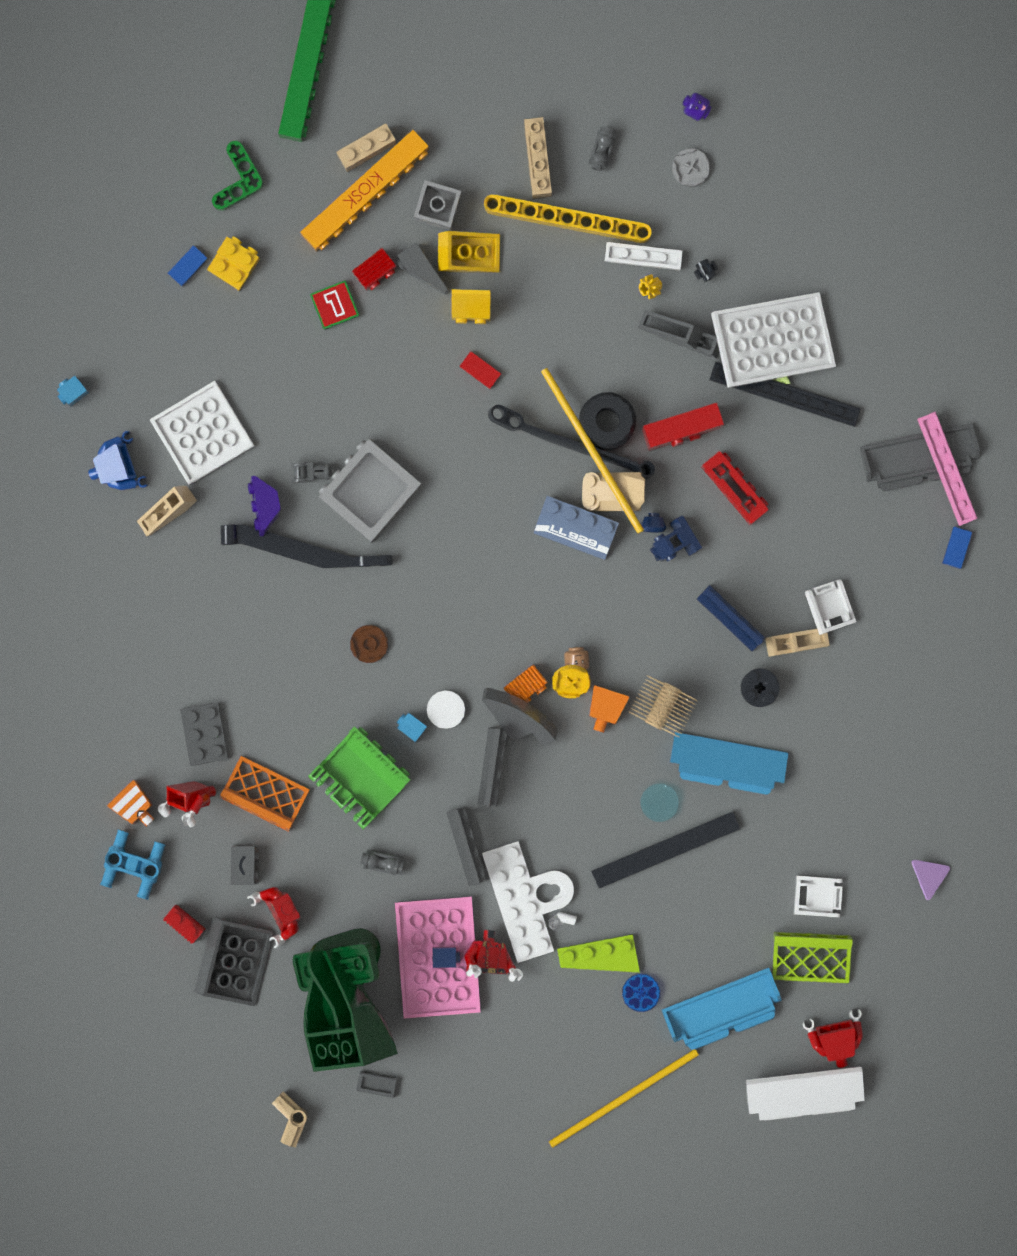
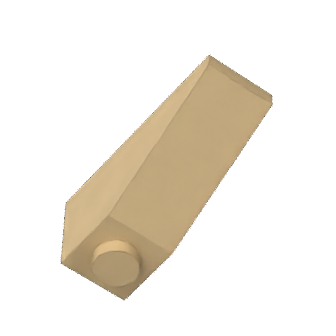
(167, 509)

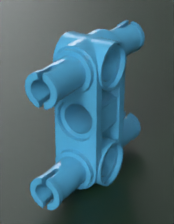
(133, 864)

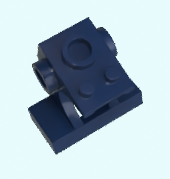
(663, 548)

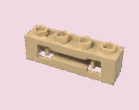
(537, 158)

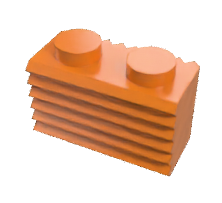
(527, 684)

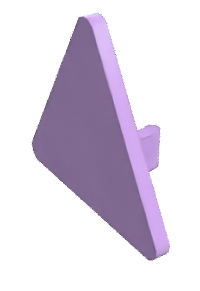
(929, 876)

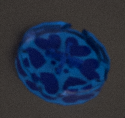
(641, 992)

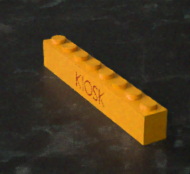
(364, 191)

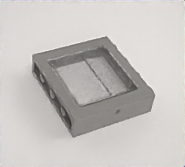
(369, 490)

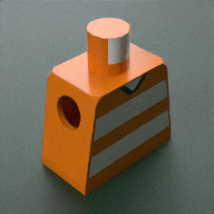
(132, 804)

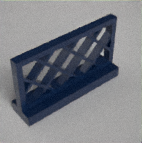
(730, 618)

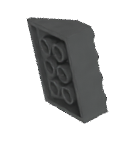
(233, 961)

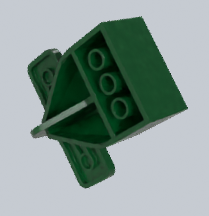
(339, 1016)

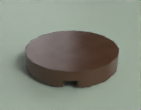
(369, 644)

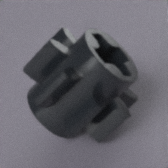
(706, 270)

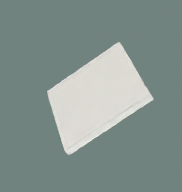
(202, 432)

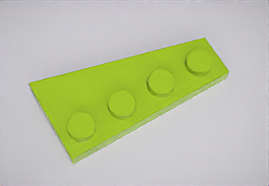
(605, 954)

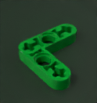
(243, 183)

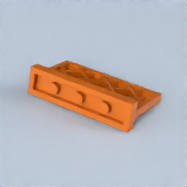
(256, 808)

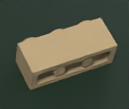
(366, 147)

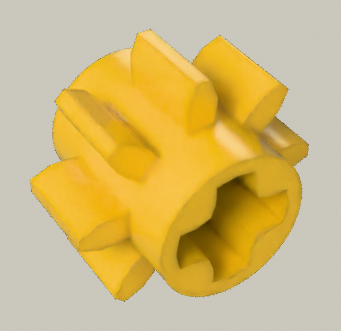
(650, 286)

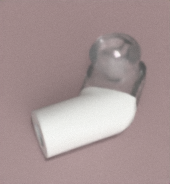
(561, 918)

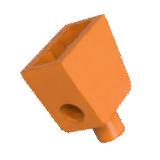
(606, 707)

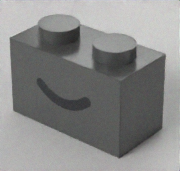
(244, 865)

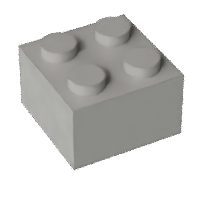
(437, 205)

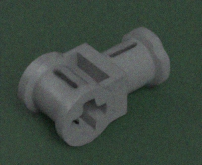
(308, 472)

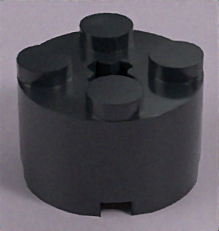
(751, 694)

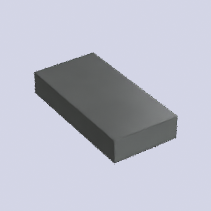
(377, 1084)

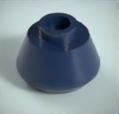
(653, 523)

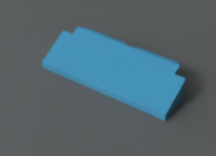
(717, 760)
(728, 1007)

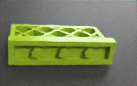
(812, 941)

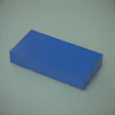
(187, 266)
(957, 547)

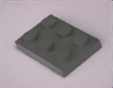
(204, 734)

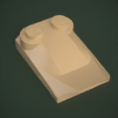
(599, 497)

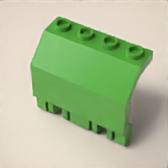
(362, 775)

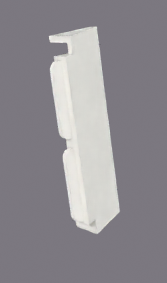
(805, 1093)

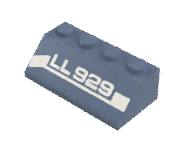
(576, 527)

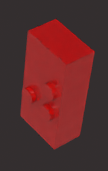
(682, 427)

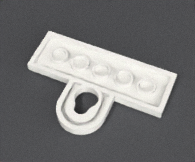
(519, 902)

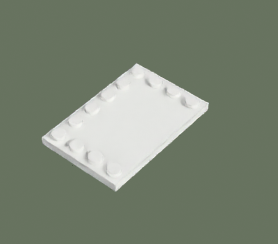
(773, 339)

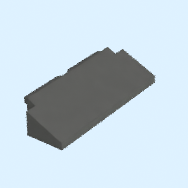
(909, 461)

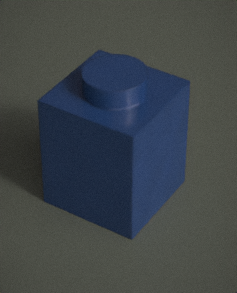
(445, 957)

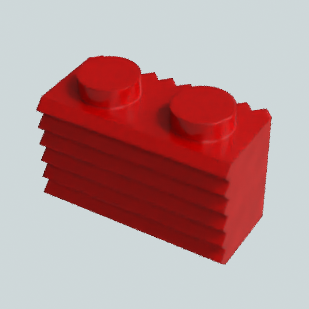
(374, 270)
(184, 924)

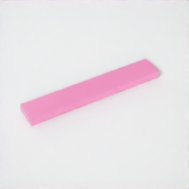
(947, 468)

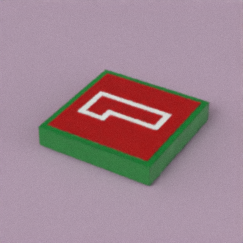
(334, 305)

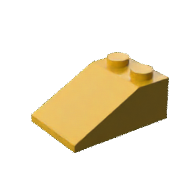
(468, 252)
(471, 306)

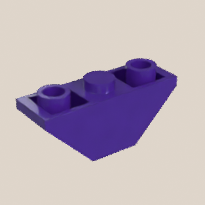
(264, 504)

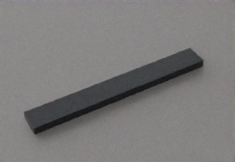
(794, 398)
(665, 850)

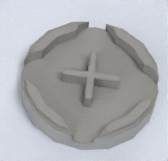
(691, 167)

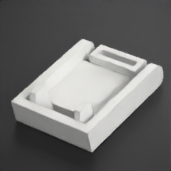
(827, 603)
(820, 897)

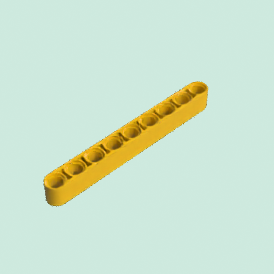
(557, 220)

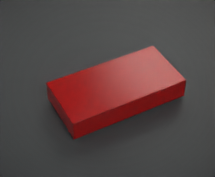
(480, 370)

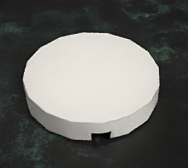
(445, 709)

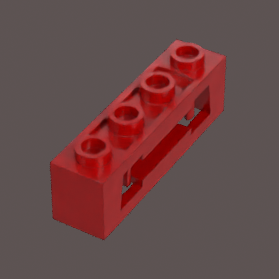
(736, 475)

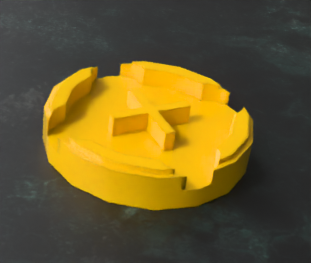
(571, 681)

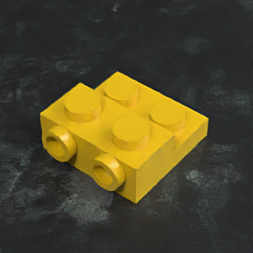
(234, 262)

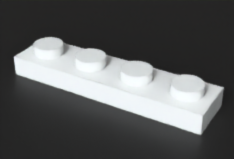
(643, 256)

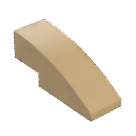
(796, 642)

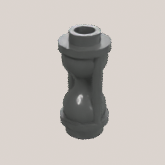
(605, 139)
(391, 865)

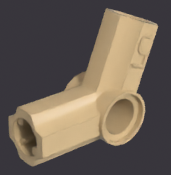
(288, 1109)

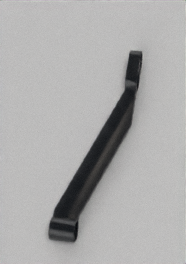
(566, 442)
(295, 549)

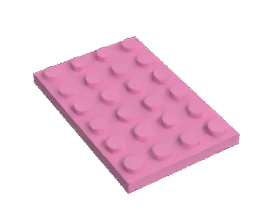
(419, 929)

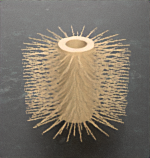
(663, 706)

